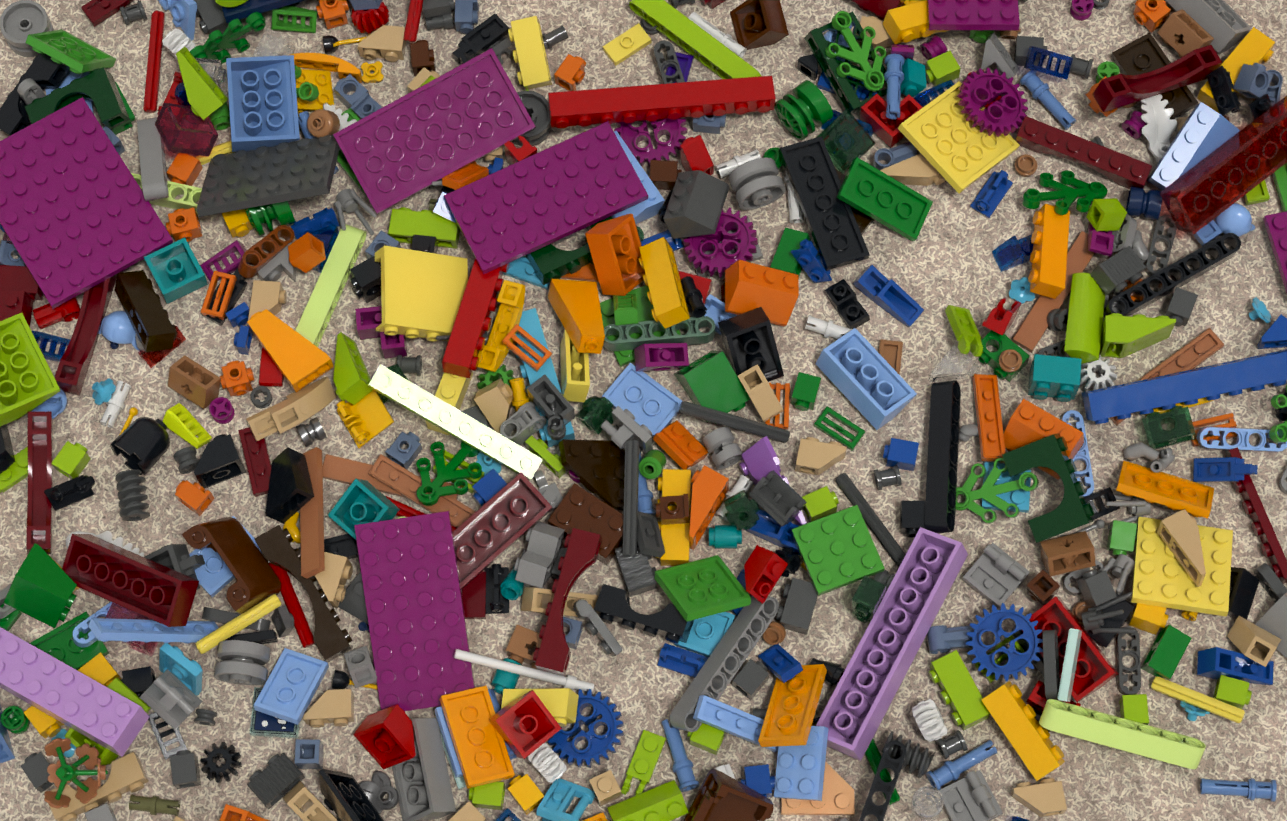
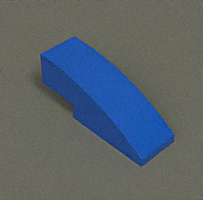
(888, 295)
(773, 532)

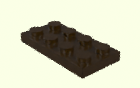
(1145, 56)

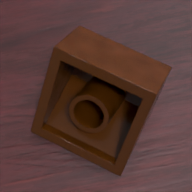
(759, 23)

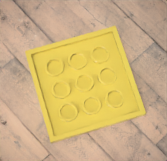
(952, 143)
(1165, 583)

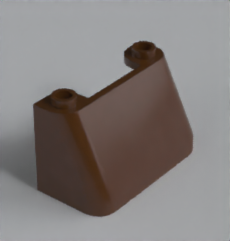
(253, 573)
(728, 800)

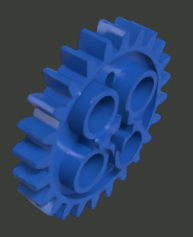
(992, 623)
(597, 745)

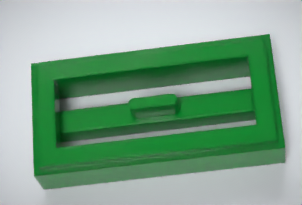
(855, 439)

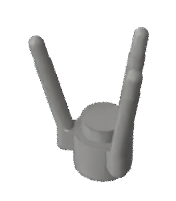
(348, 201)
(1136, 506)
(1122, 569)

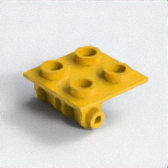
(323, 81)
(365, 418)

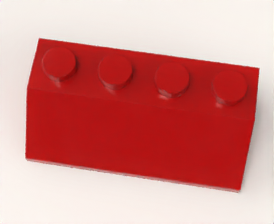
(1092, 666)

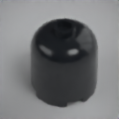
(142, 443)

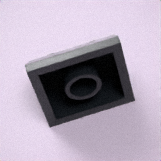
(219, 462)

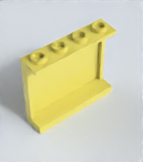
(420, 292)

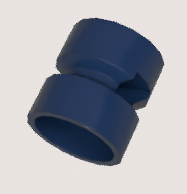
(1146, 203)

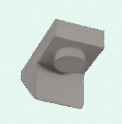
(996, 52)
(273, 269)

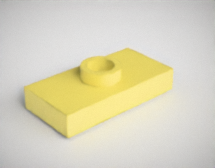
(627, 44)

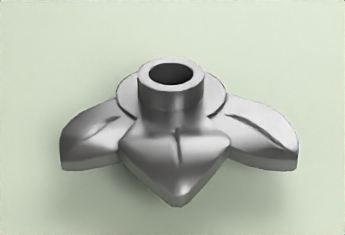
(377, 789)

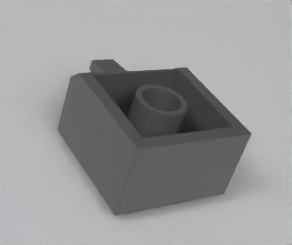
(178, 558)

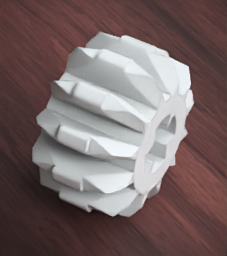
(176, 41)
(1105, 372)
(929, 720)
(547, 763)

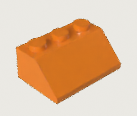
(616, 254)
(758, 286)
(1032, 423)

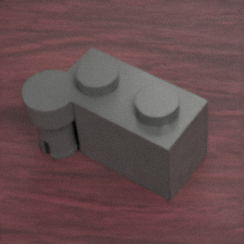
(438, 13)
(552, 406)

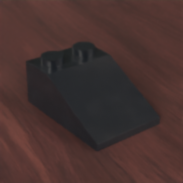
(751, 342)

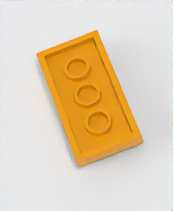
(1165, 489)
(793, 708)
(475, 739)

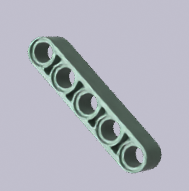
(647, 328)

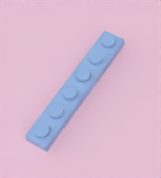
(149, 630)

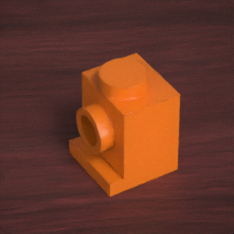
(570, 72)
(193, 496)

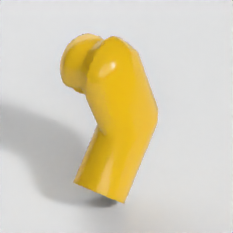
(291, 526)

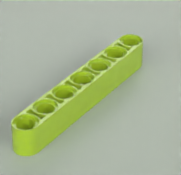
(693, 39)

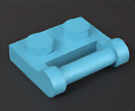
(560, 797)

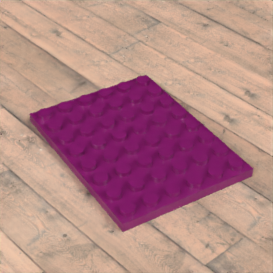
(73, 204)

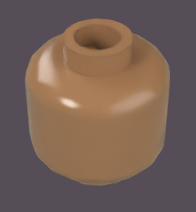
(323, 123)

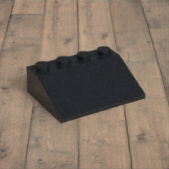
(346, 797)

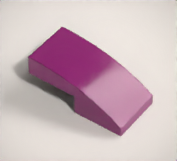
(906, 51)
(1100, 241)

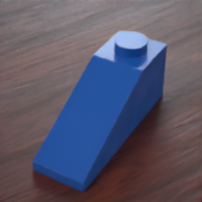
(1219, 661)

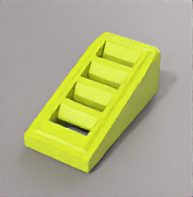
(186, 426)

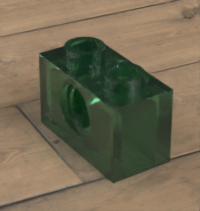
(1182, 432)
(867, 599)

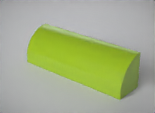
(1084, 318)

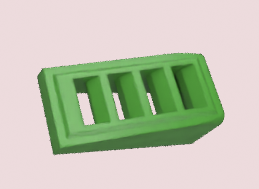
(293, 26)
(625, 309)

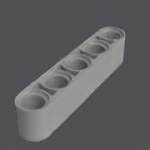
(152, 160)

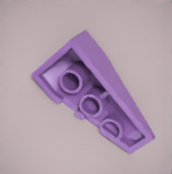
(759, 462)

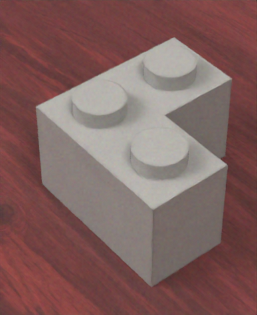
(540, 556)

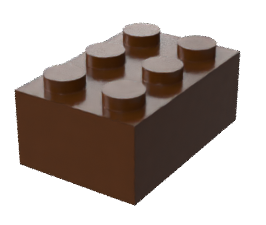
(588, 513)

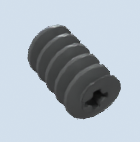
(131, 496)
(914, 758)

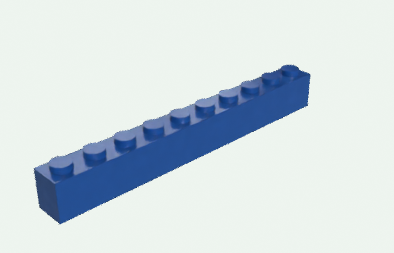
(1186, 387)

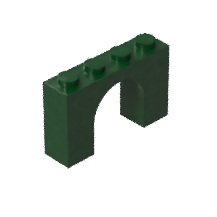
(96, 86)
(554, 263)
(1073, 509)

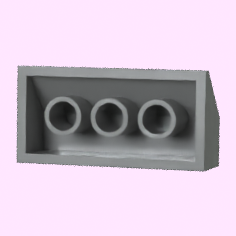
(1216, 19)
(424, 780)

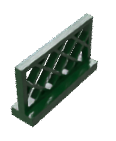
(841, 86)

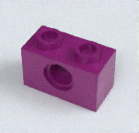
(661, 357)

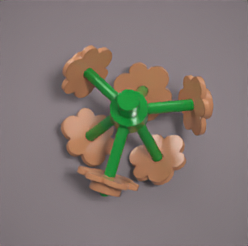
(65, 772)

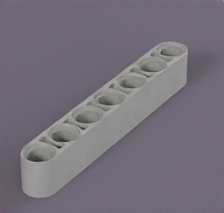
(725, 660)

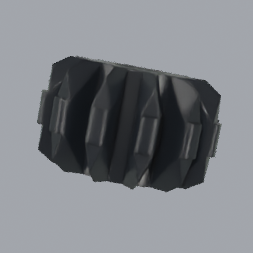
(213, 769)

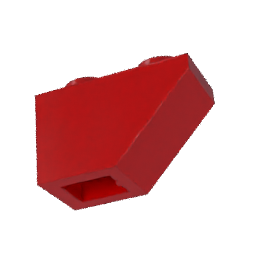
(695, 155)
(762, 572)

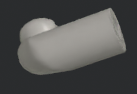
(1139, 247)
(967, 431)
(1140, 450)
(1164, 462)

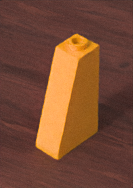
(579, 313)
(291, 352)

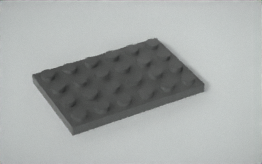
(269, 175)

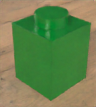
(805, 391)

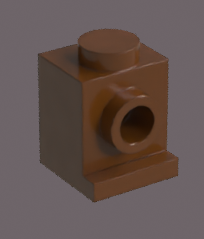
(422, 56)
(677, 516)
(1042, 588)

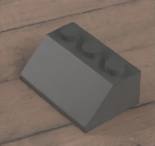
(695, 204)

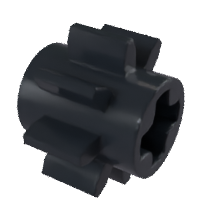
(791, 558)

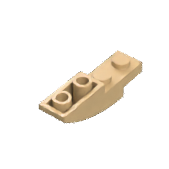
(293, 410)

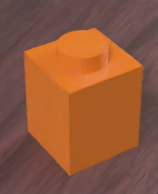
(184, 169)
(306, 252)

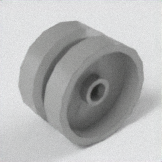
(19, 21)
(756, 183)
(242, 662)

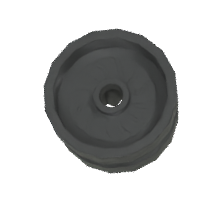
(539, 112)

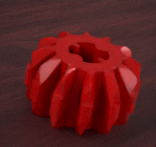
(370, 19)

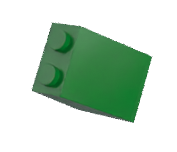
(713, 383)
(41, 589)

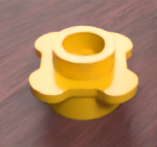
(377, 76)

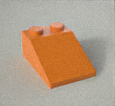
(707, 496)

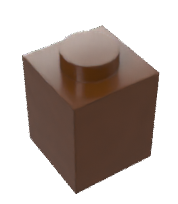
(664, 174)

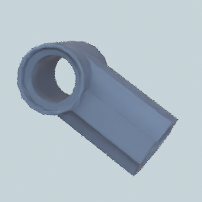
(894, 155)
(944, 639)

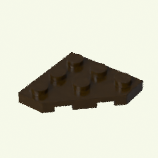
(599, 467)

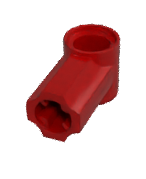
(65, 312)

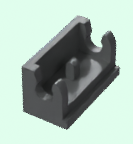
(777, 498)

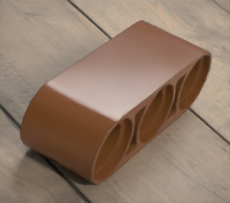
(270, 243)

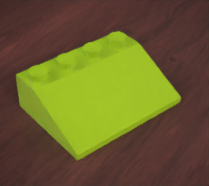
(23, 371)

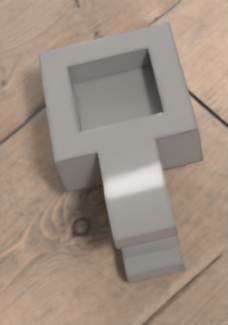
(549, 492)

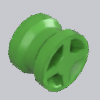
(1106, 69)

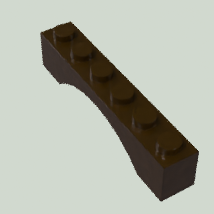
(327, 635)

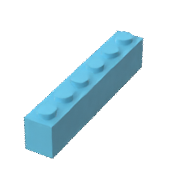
(531, 324)

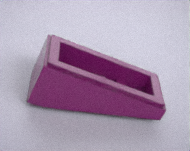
(222, 255)

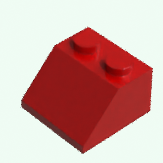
(525, 724)
(388, 736)

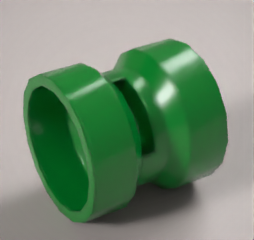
(17, 724)

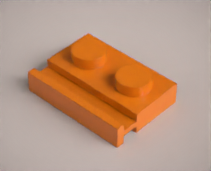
(680, 445)

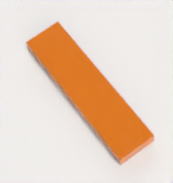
(988, 417)

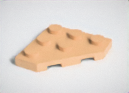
(836, 798)

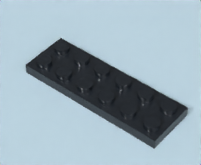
(827, 216)

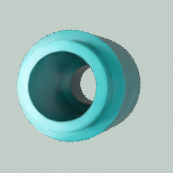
(725, 536)
(505, 679)

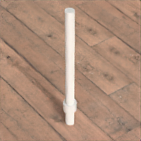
(567, 682)

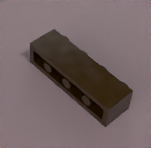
(145, 311)

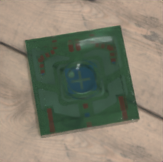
(846, 140)

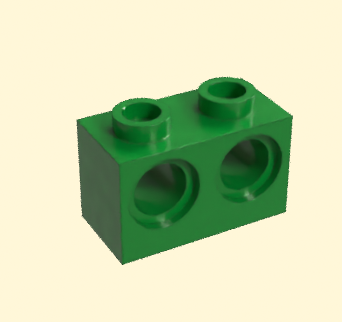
(992, 358)

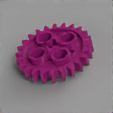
(984, 88)
(633, 135)
(720, 259)

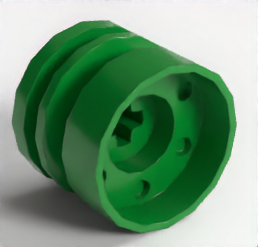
(803, 110)
(266, 213)

